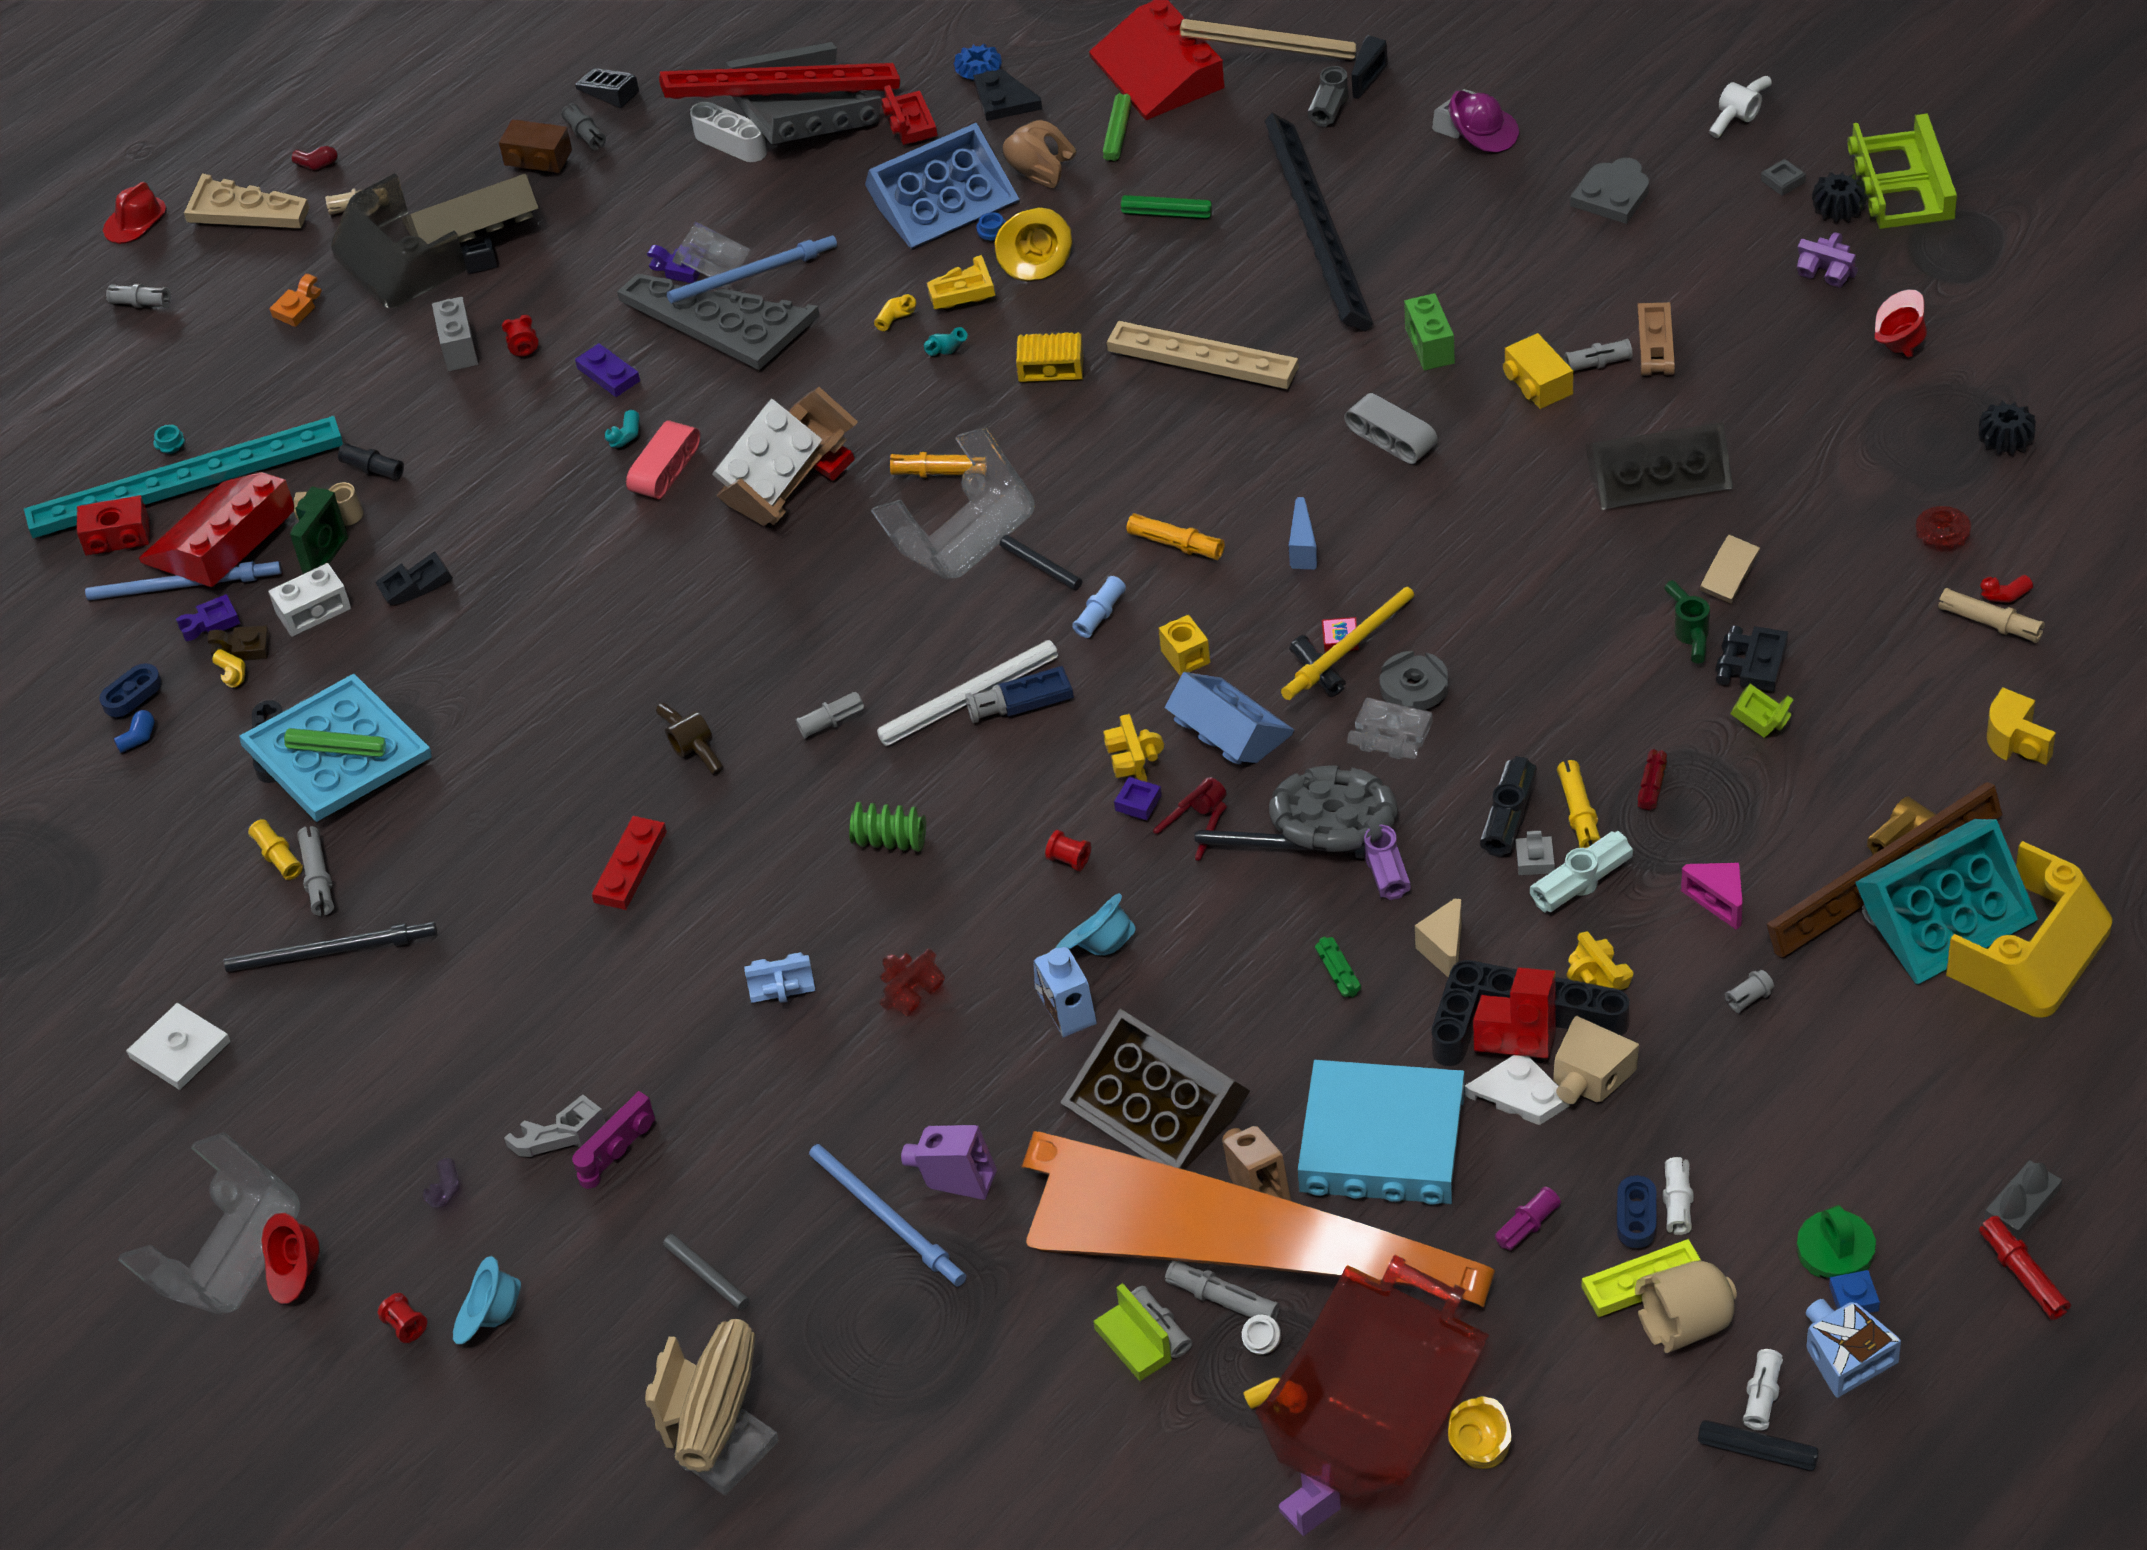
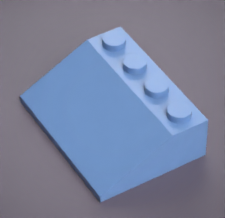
(940, 186)

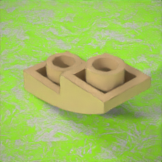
(1729, 568)

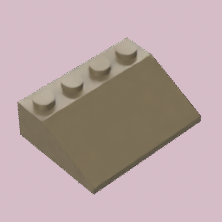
(474, 211)

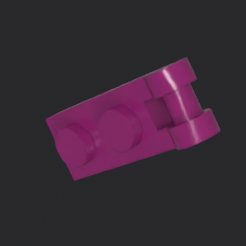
(612, 1139)

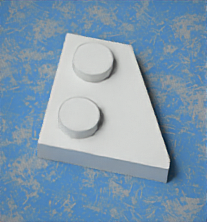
(1520, 1089)

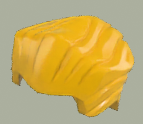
(1480, 1432)

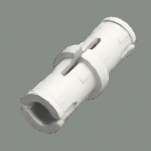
(1678, 1196)
(1763, 1389)

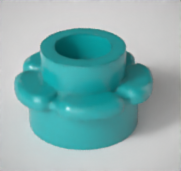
(168, 439)

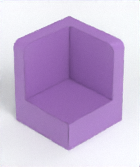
(1310, 1505)

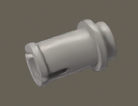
(1756, 986)

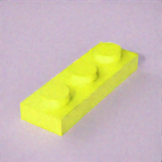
(1615, 1286)

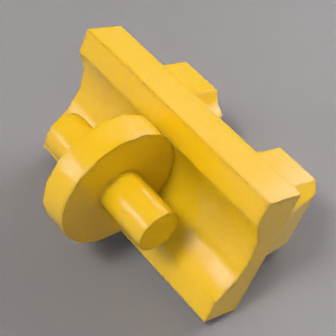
(1137, 748)
(1594, 965)

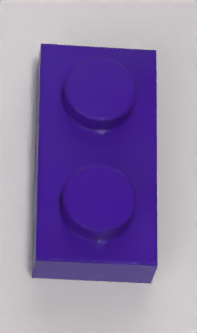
(607, 370)

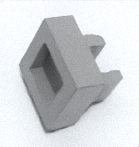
(1534, 854)

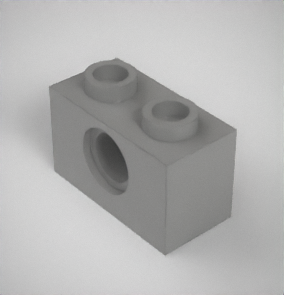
(454, 333)

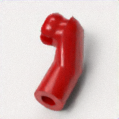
(2005, 593)

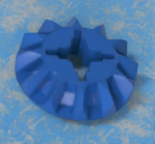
(967, 68)

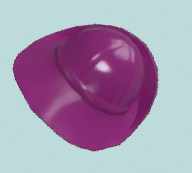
(1482, 121)

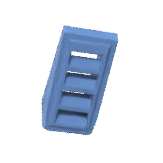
(1302, 541)

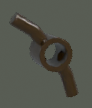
(689, 735)

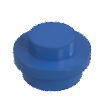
(989, 225)

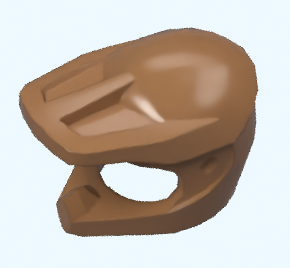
(1031, 156)

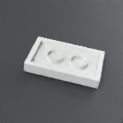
(769, 452)

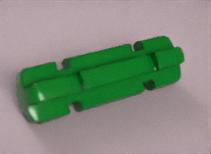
(1338, 967)

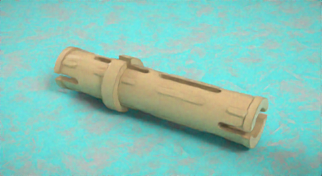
(2003, 619)

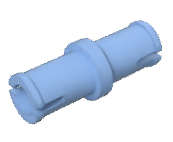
(1099, 606)

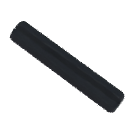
(1758, 1445)

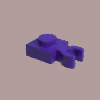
(212, 615)

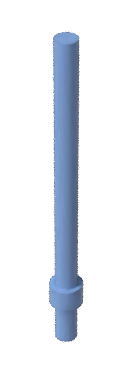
(804, 250)
(246, 572)
(932, 1255)

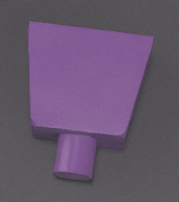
(953, 1160)

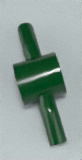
(1691, 620)

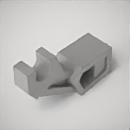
(562, 1134)

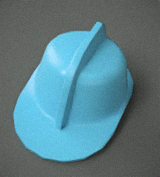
(1103, 931)
(488, 1301)

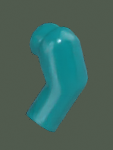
(945, 343)
(619, 437)

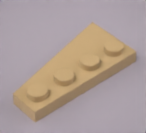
(234, 205)

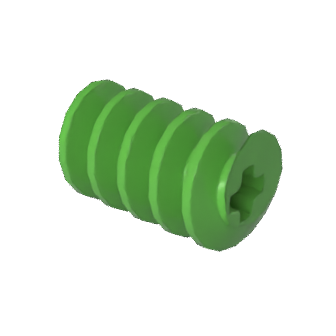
(887, 828)

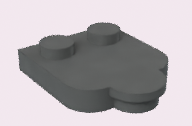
(1612, 190)

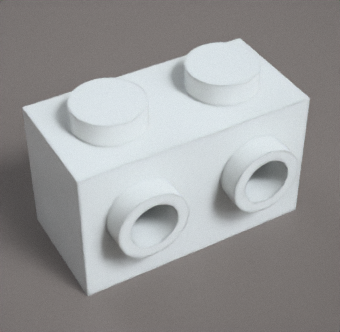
(309, 599)

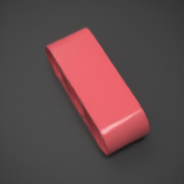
(663, 459)

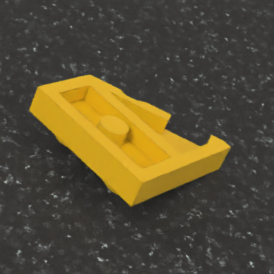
(961, 286)

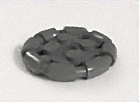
(1306, 815)

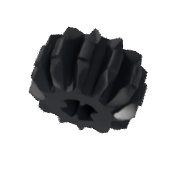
(1839, 197)
(2007, 428)

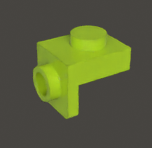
(1761, 711)

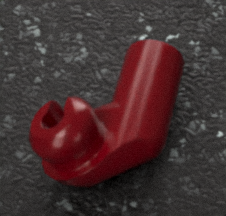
(316, 159)

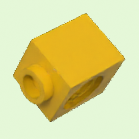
(1184, 645)

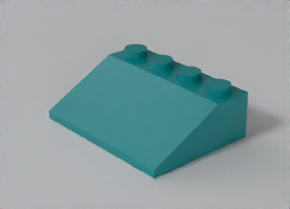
(1946, 888)

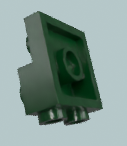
(319, 529)

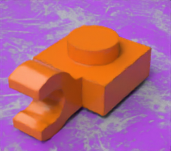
(295, 306)

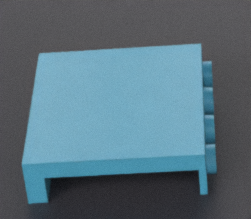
(1381, 1131)

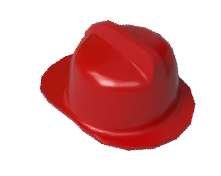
(134, 214)
(1901, 322)
(289, 1256)

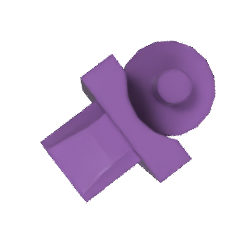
(1827, 255)

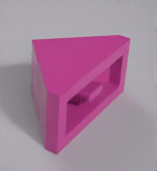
(1716, 889)

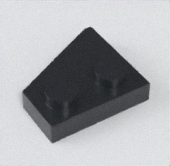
(1004, 95)

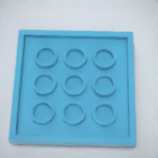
(332, 780)

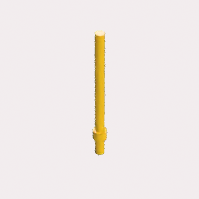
(1310, 674)

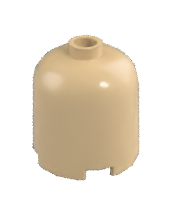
(1685, 1304)

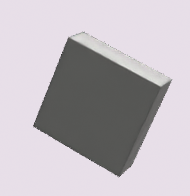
(1783, 177)

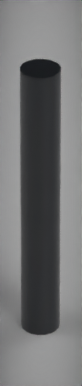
(1041, 562)

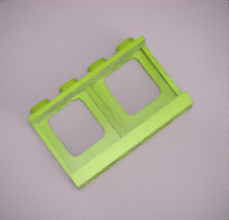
(1926, 174)

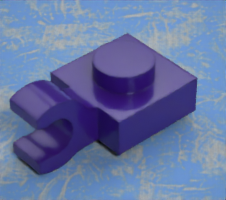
(663, 261)

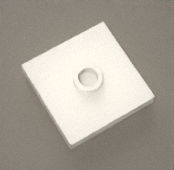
(178, 1046)

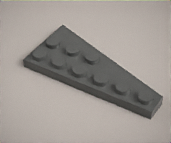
(723, 319)

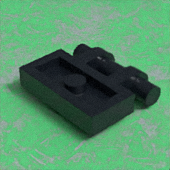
(1762, 660)

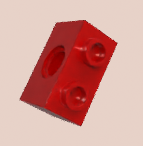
(113, 525)

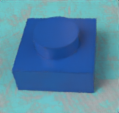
(1854, 1288)

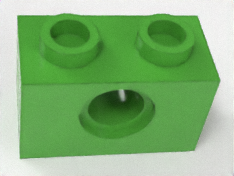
(1429, 331)

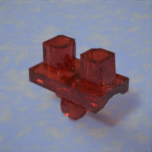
(900, 991)

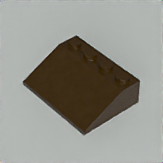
(1153, 1094)

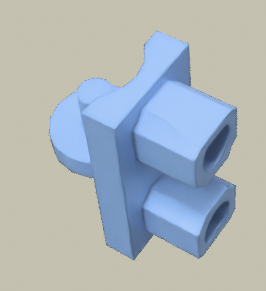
(779, 978)

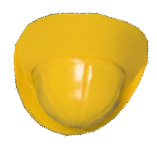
(1033, 244)

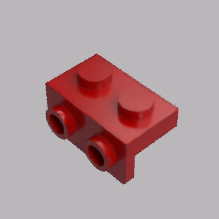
(909, 116)

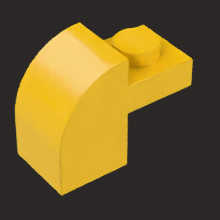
(2012, 729)

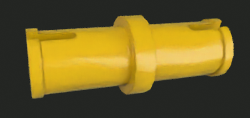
(275, 849)

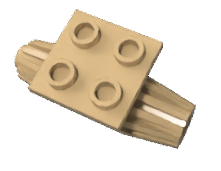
(702, 1400)

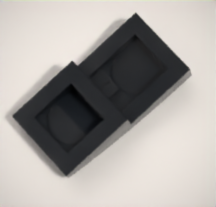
(405, 584)

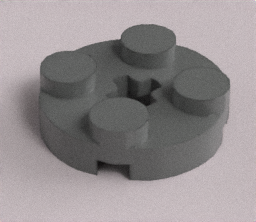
(1422, 695)

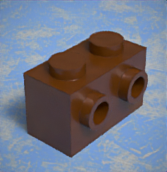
(535, 146)

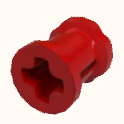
(1068, 850)
(402, 1317)

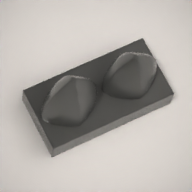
(2025, 1197)

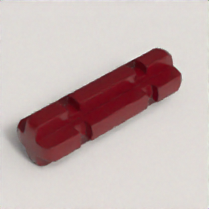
(1652, 779)

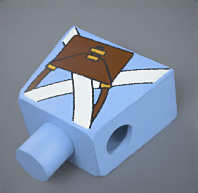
(1056, 979)
(1849, 1345)

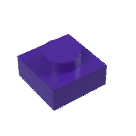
(1137, 798)

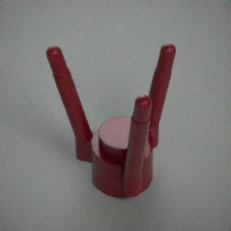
(1204, 799)

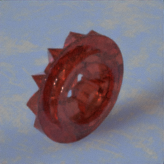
(1943, 517)

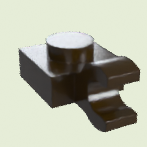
(245, 643)

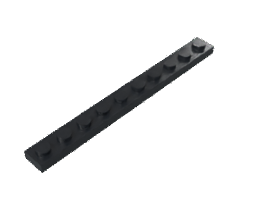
(1318, 223)

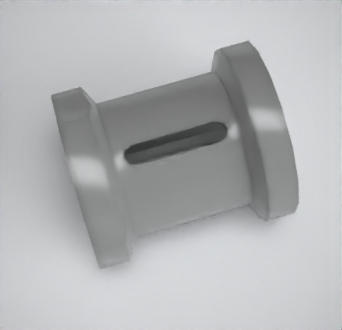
(998, 704)

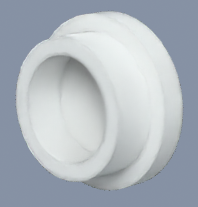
(1261, 1334)

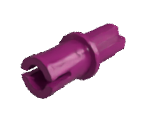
(1527, 1218)

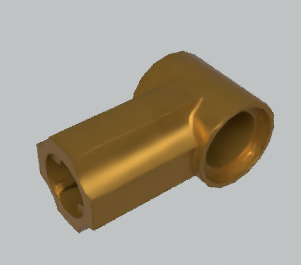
(1904, 818)

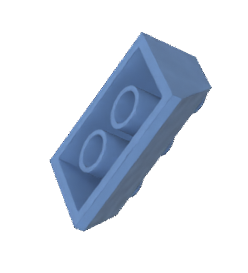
(1226, 718)

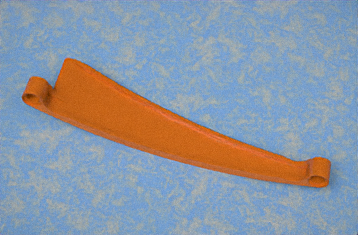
(1149, 1210)

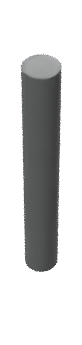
(706, 1272)

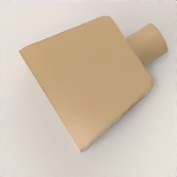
(1592, 1062)

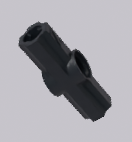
(1508, 806)

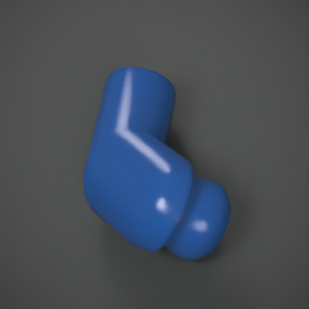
(139, 731)

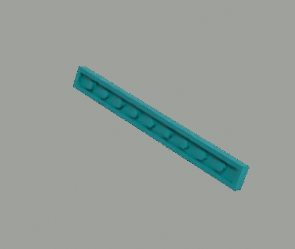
(191, 473)

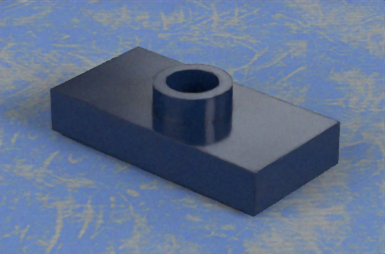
(1036, 690)

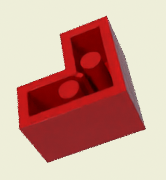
(1519, 1023)

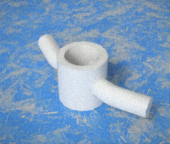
(1739, 103)

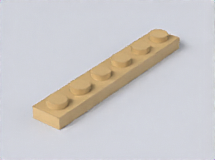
(1203, 354)

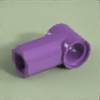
(1387, 864)

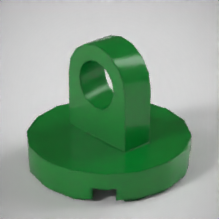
(1835, 1243)

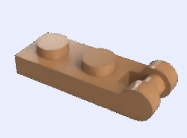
(1655, 338)

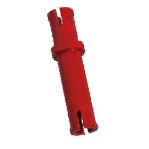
(2015, 1256)

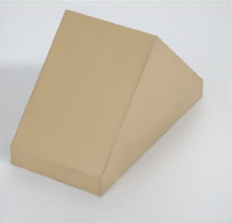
(1440, 936)

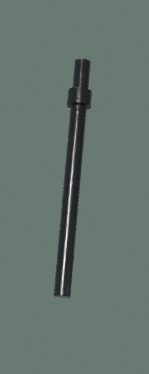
(398, 934)

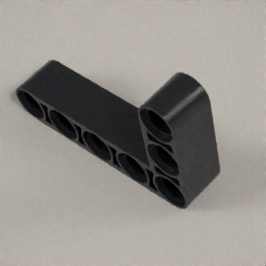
(1471, 979)

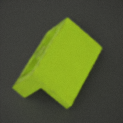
(1134, 1335)

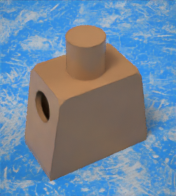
(1251, 1154)

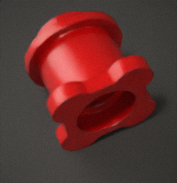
(520, 336)

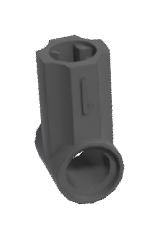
(1329, 96)

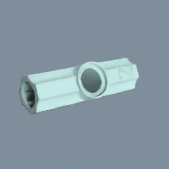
(1581, 871)

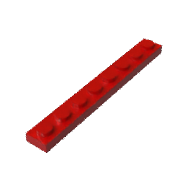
(778, 80)

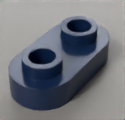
(130, 690)
(1636, 1214)

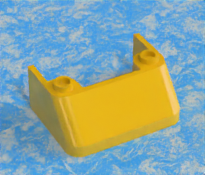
(2043, 971)

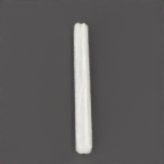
(955, 698)

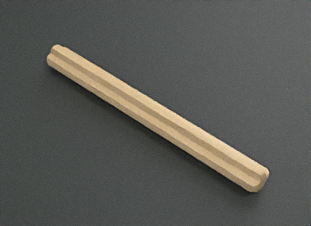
(1267, 39)

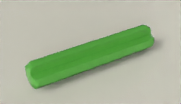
(1117, 127)
(335, 742)

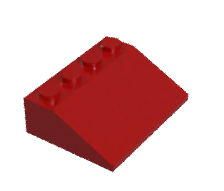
(1156, 63)
(222, 528)

